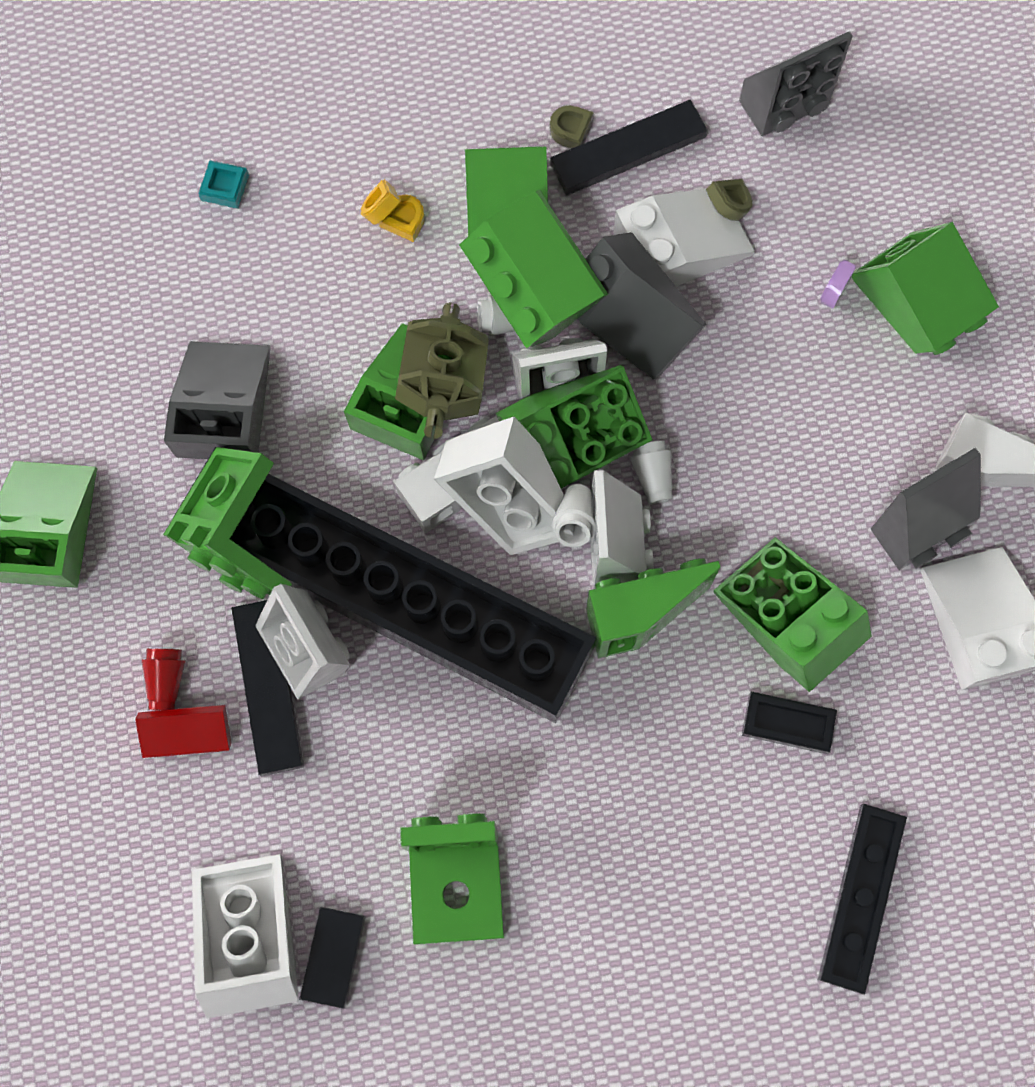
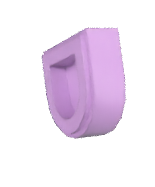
(837, 284)

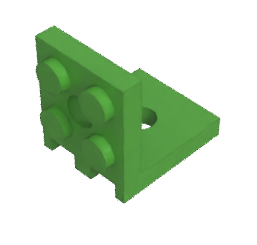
(212, 514)
(448, 855)

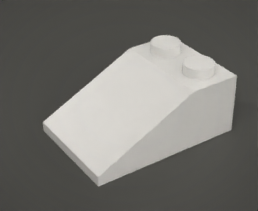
(684, 234)
(548, 367)
(503, 484)
(620, 530)
(983, 616)
(301, 640)
(242, 937)

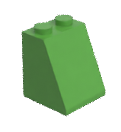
(502, 178)
(928, 288)

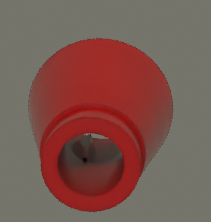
(162, 677)

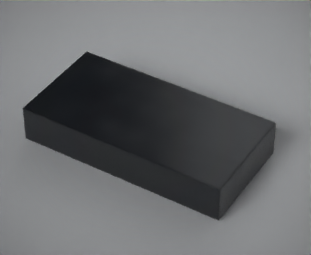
(789, 722)
(332, 957)

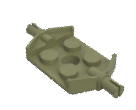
(441, 386)

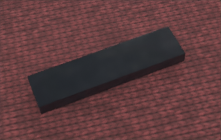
(628, 147)
(267, 697)
(862, 899)

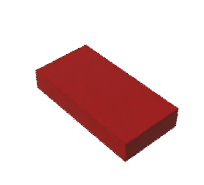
(183, 731)

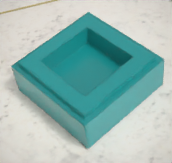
(223, 184)

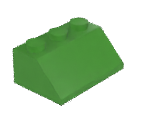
(533, 269)

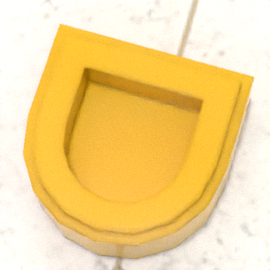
(380, 202)
(406, 218)

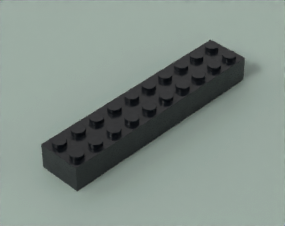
(415, 598)

